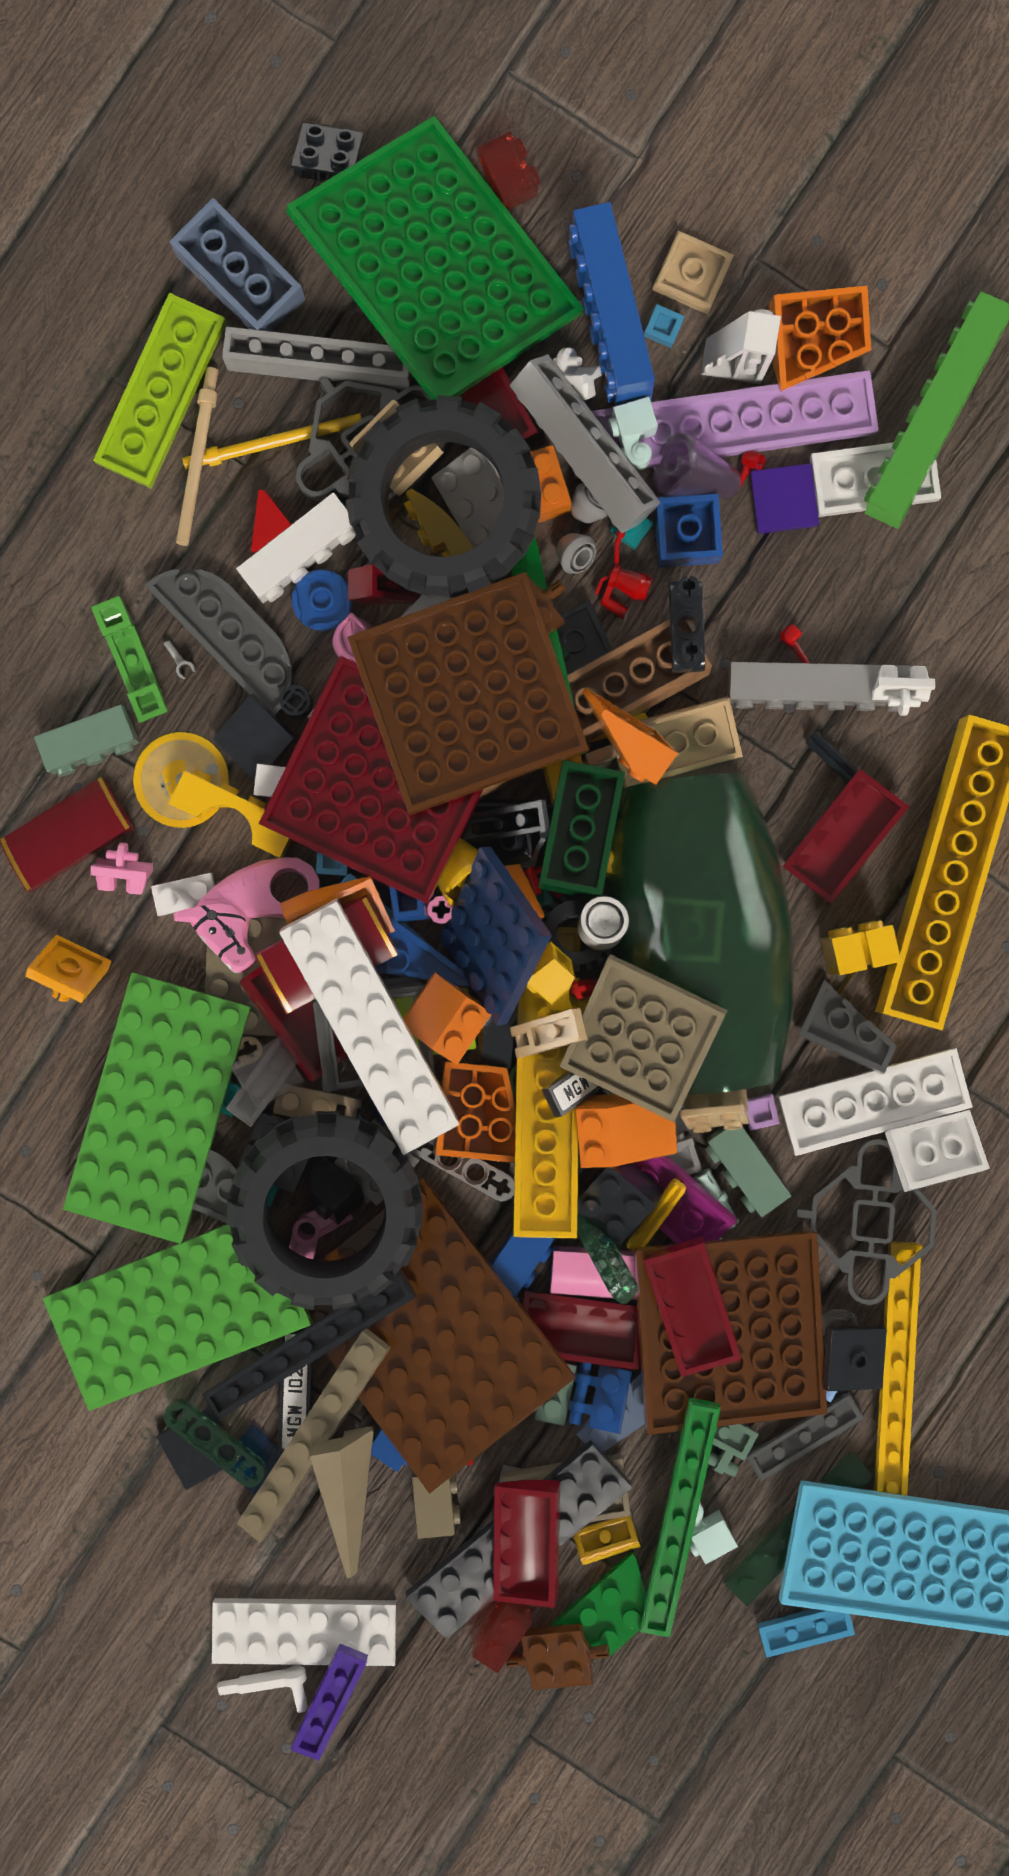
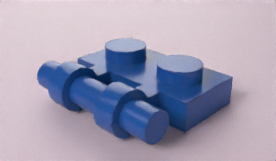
(608, 1400)

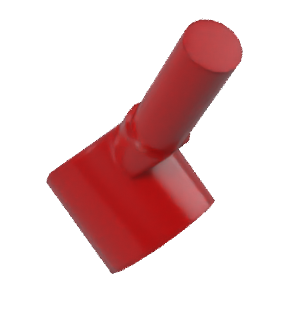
(751, 460)
(789, 637)

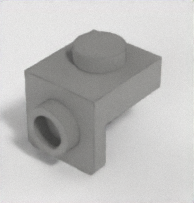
(686, 1155)

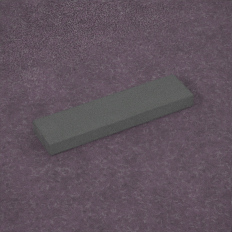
(803, 1436)

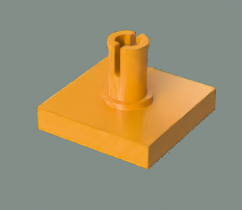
(68, 969)

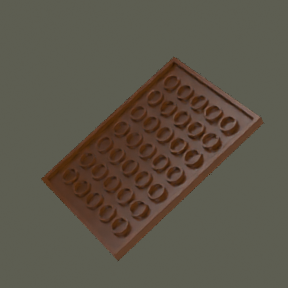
(460, 1354)

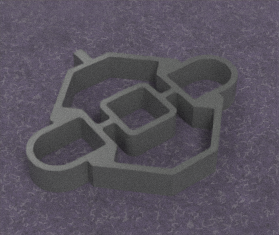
(320, 448)
(846, 1260)

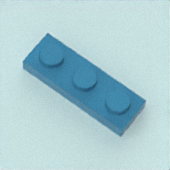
(803, 1630)

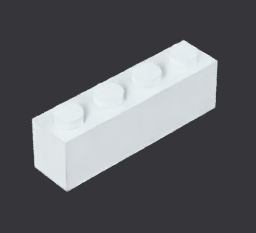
(297, 549)

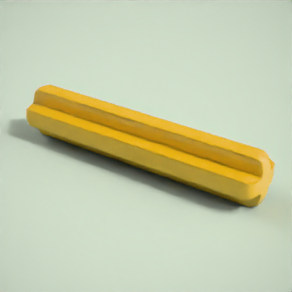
(654, 1220)

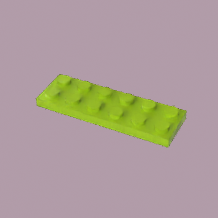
(160, 390)

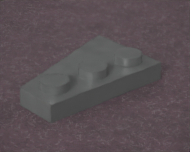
(845, 1031)

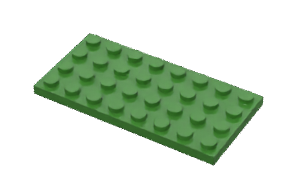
(157, 1108)
(166, 1317)

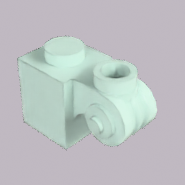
(630, 424)
(711, 1536)

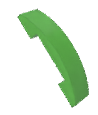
(130, 658)

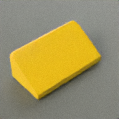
(606, 1539)

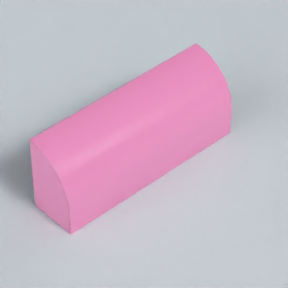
(576, 1274)

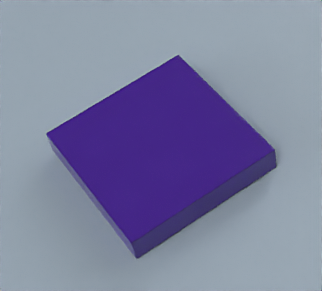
(784, 498)

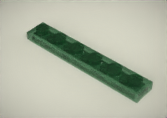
(770, 1555)

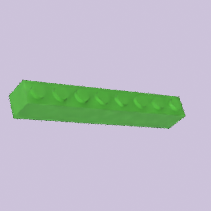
(938, 411)

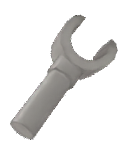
(179, 660)

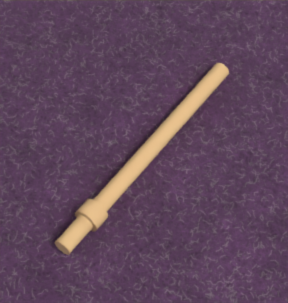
(207, 400)

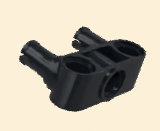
(687, 604)

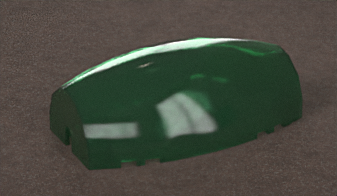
(709, 915)

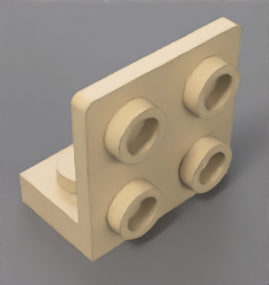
(413, 466)
(716, 1110)

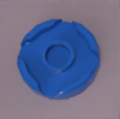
(321, 600)

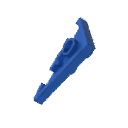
(418, 959)

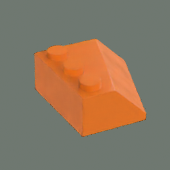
(819, 332)
(484, 1113)

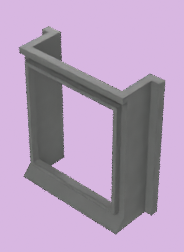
(397, 987)

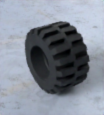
(570, 910)

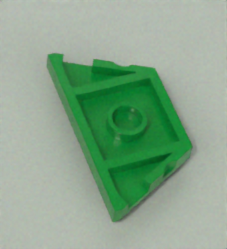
(610, 1607)

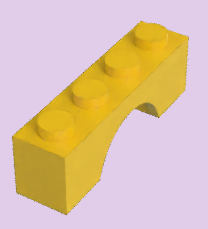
(198, 797)
(553, 980)

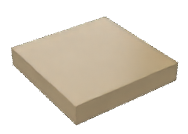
(693, 272)

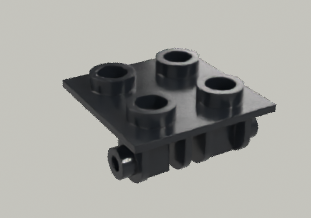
(325, 151)

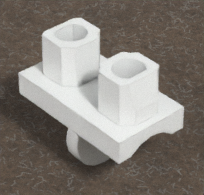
(580, 377)
(903, 691)

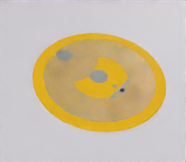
(162, 767)

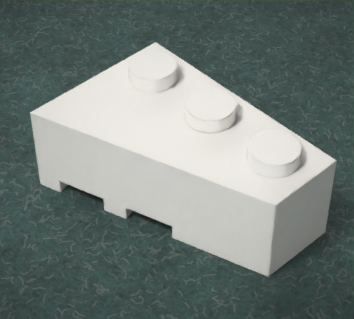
(742, 348)

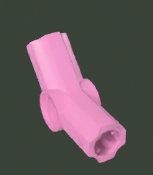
(306, 1244)

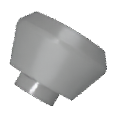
(584, 506)
(575, 552)

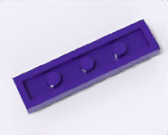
(329, 1702)

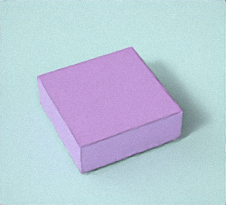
(762, 1112)

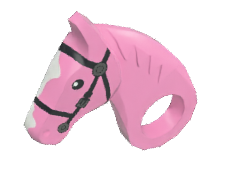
(225, 910)

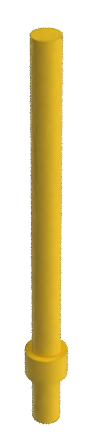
(215, 456)

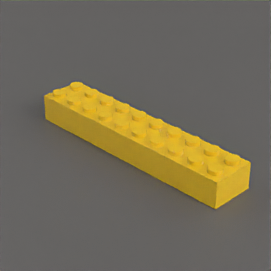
(950, 875)

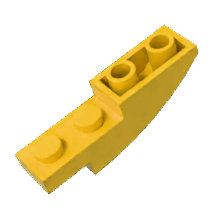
(437, 526)

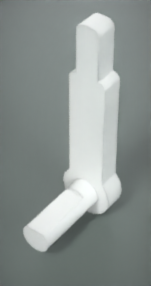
(290, 1677)

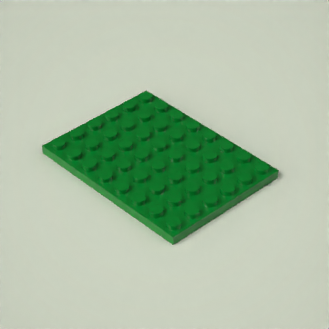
(435, 260)

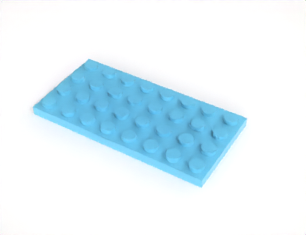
(898, 1558)

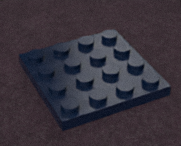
(494, 936)

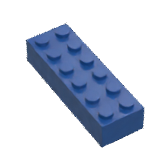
(610, 304)

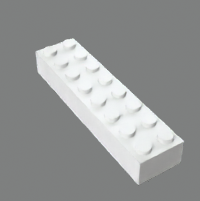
(369, 1026)

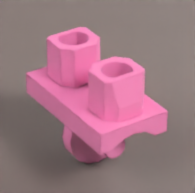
(121, 865)

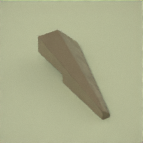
(342, 1478)

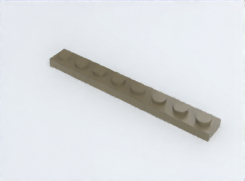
(317, 1427)

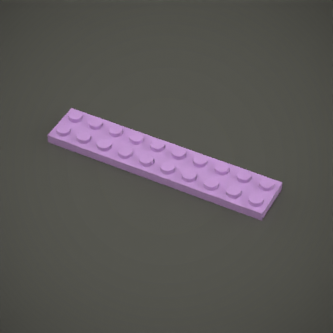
(765, 417)

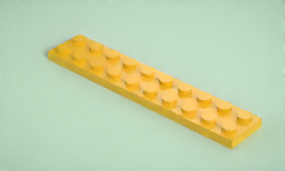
(544, 1144)

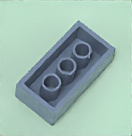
(237, 269)

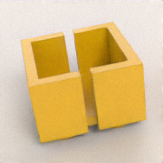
(852, 950)

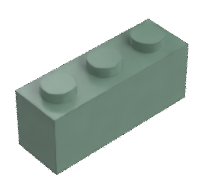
(87, 741)
(747, 1170)

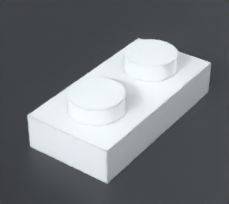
(181, 893)

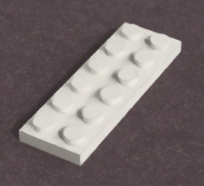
(874, 1101)
(301, 1630)

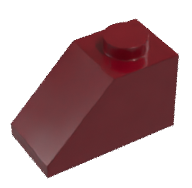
(372, 587)

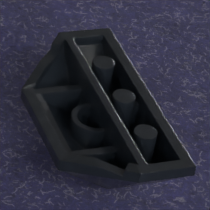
(513, 832)

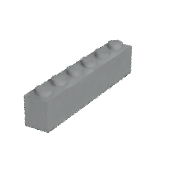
(313, 358)
(584, 443)
(805, 685)

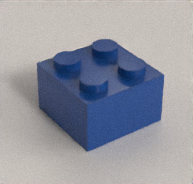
(688, 530)

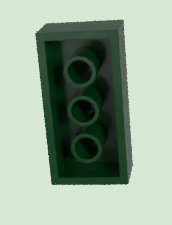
(581, 830)

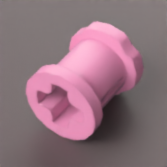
(434, 916)

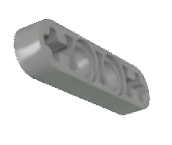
(459, 1171)

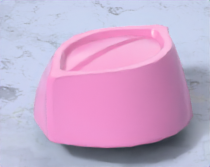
(348, 627)

